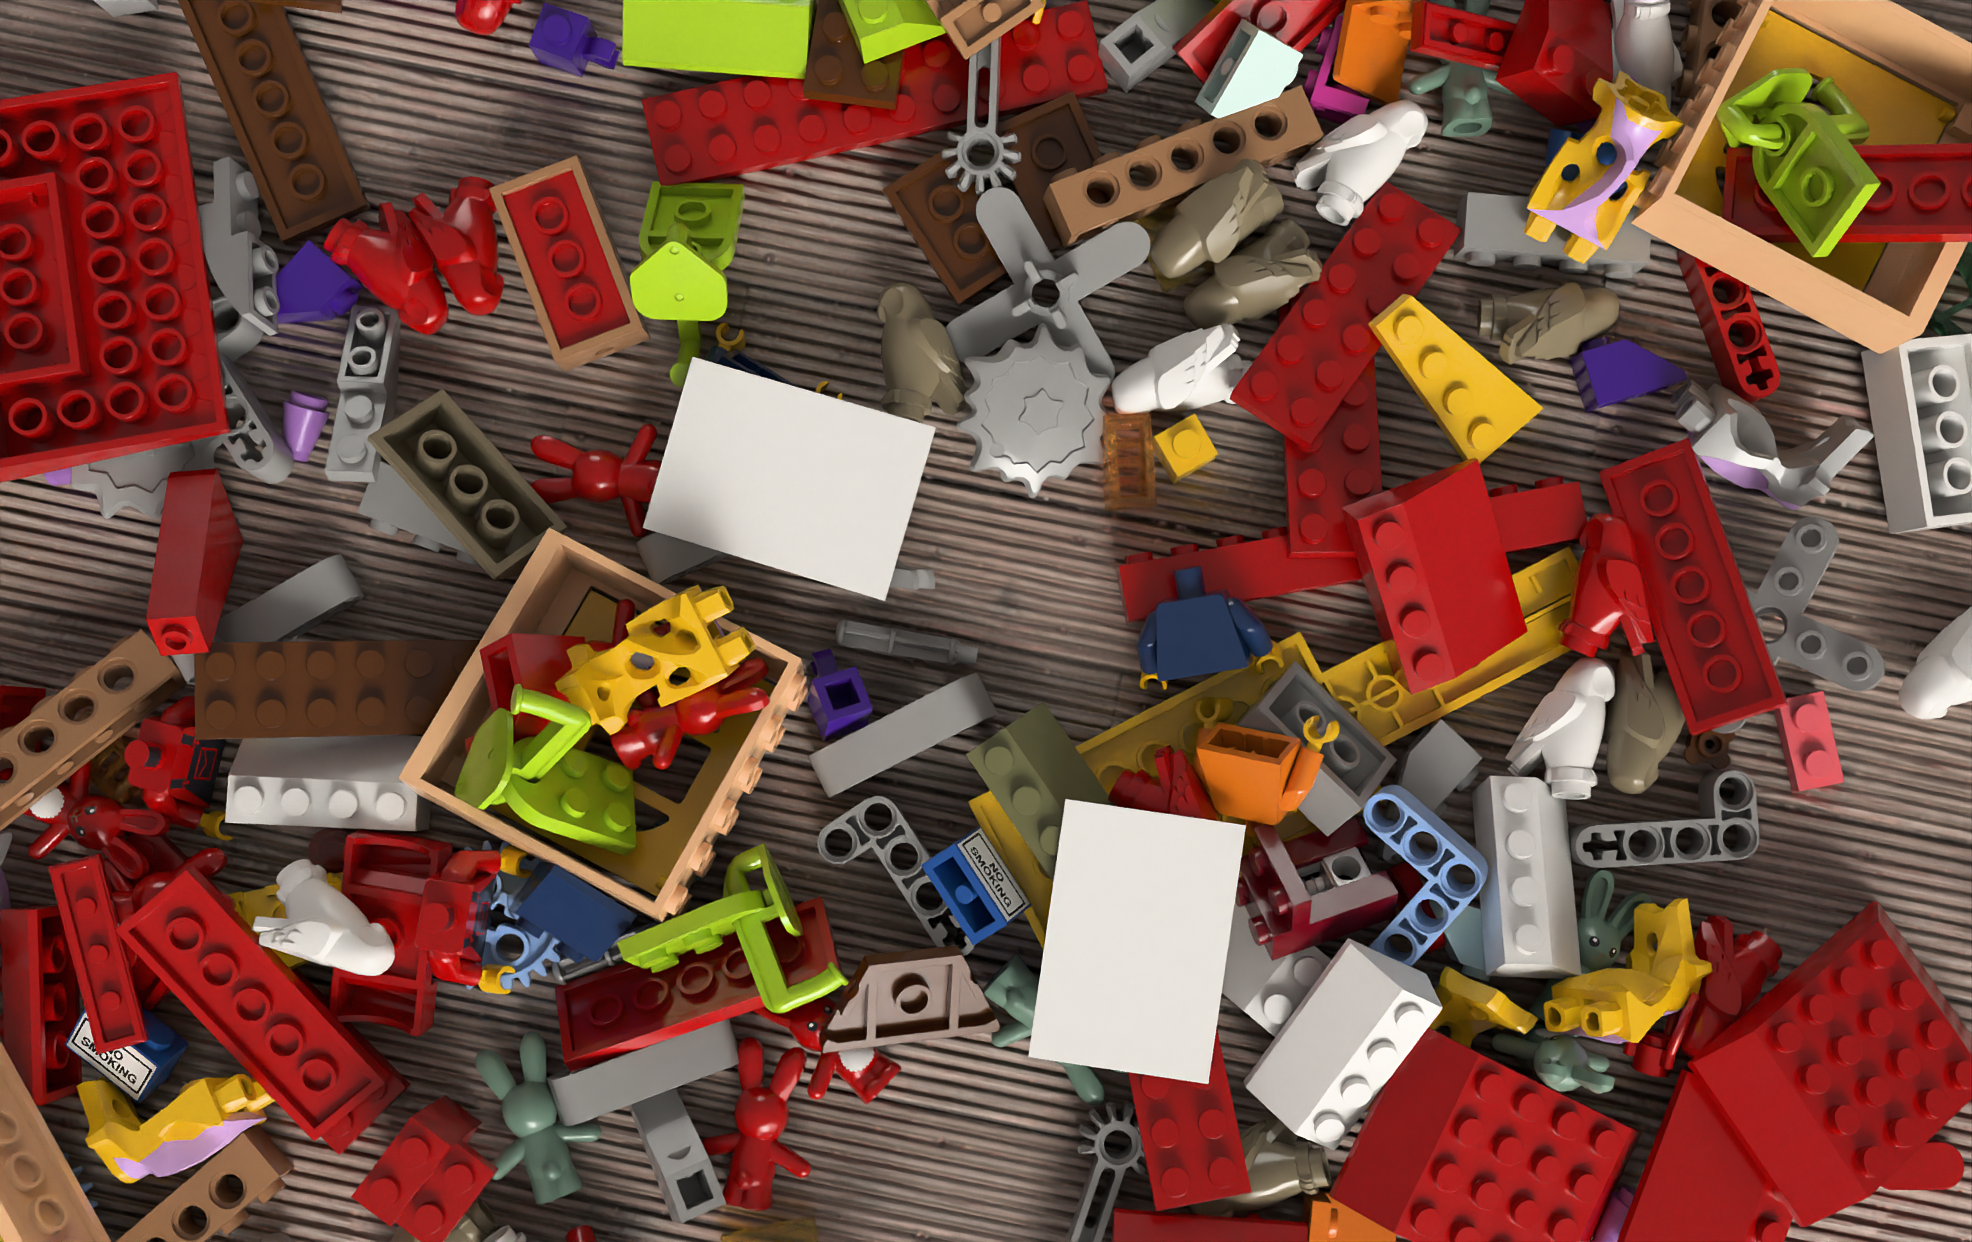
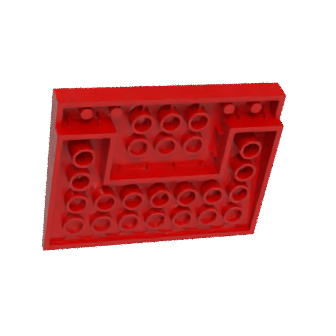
(102, 279)

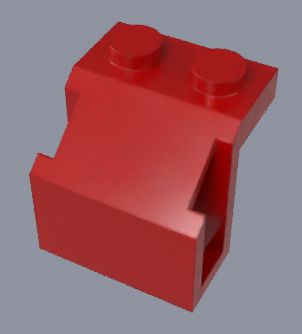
(526, 660)

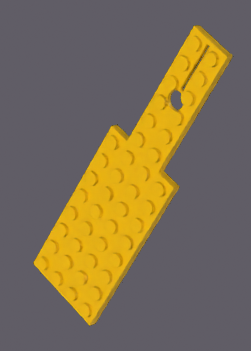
(1359, 684)

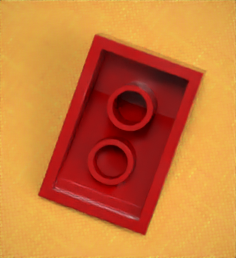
(1559, 57)

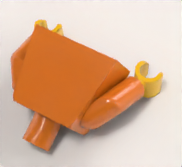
(1254, 770)

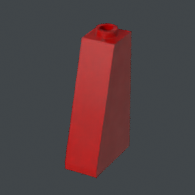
(192, 562)

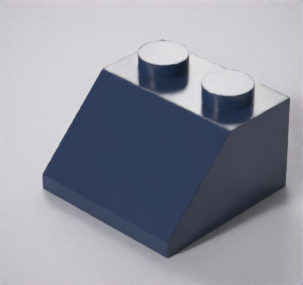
(570, 912)

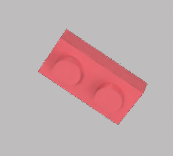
(1808, 742)

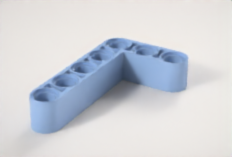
(1434, 866)

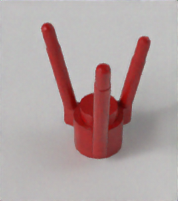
(1657, 1050)

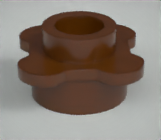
(1717, 756)

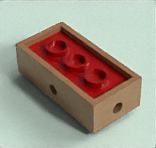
(569, 263)

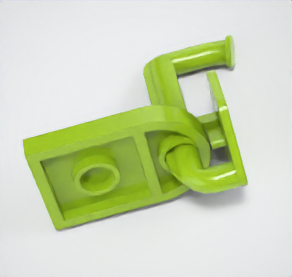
(1803, 153)
(684, 247)
(548, 778)
(745, 914)

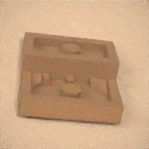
(979, 22)

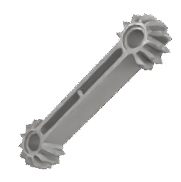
(989, 58)
(1105, 1159)

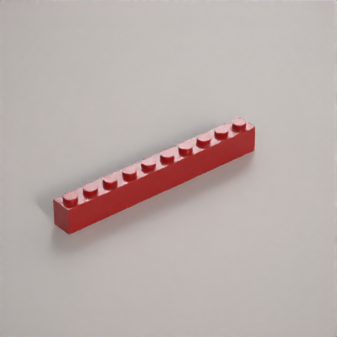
(1262, 569)

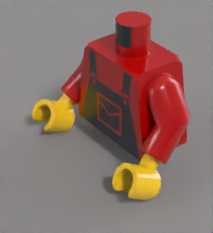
(176, 768)
(457, 916)

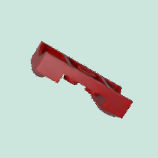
(386, 882)

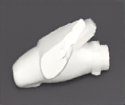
(1645, 44)
(1359, 158)
(1182, 373)
(1941, 672)
(1567, 730)
(324, 924)

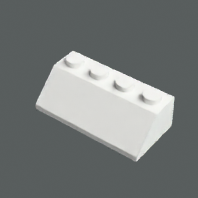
(1923, 430)
(326, 783)
(1529, 884)
(1343, 1043)

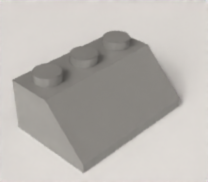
(1351, 762)

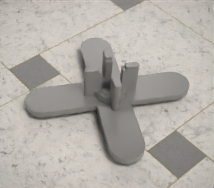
(1028, 263)
(1804, 640)

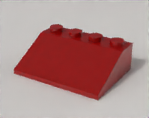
(1436, 575)
(1702, 1180)

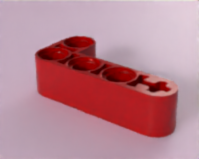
(1739, 314)

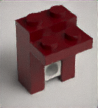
(1296, 890)

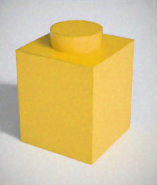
(1184, 448)

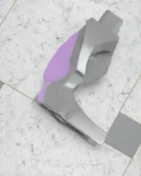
(1743, 449)

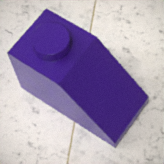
(314, 288)
(1620, 372)

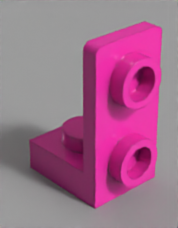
(1330, 103)

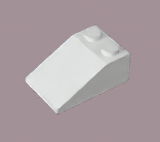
(1264, 987)

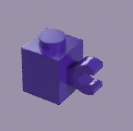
(569, 42)
(837, 697)

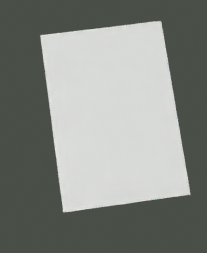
(789, 478)
(1137, 941)

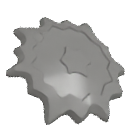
(1035, 411)
(142, 477)

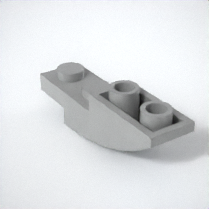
(231, 243)
(367, 392)

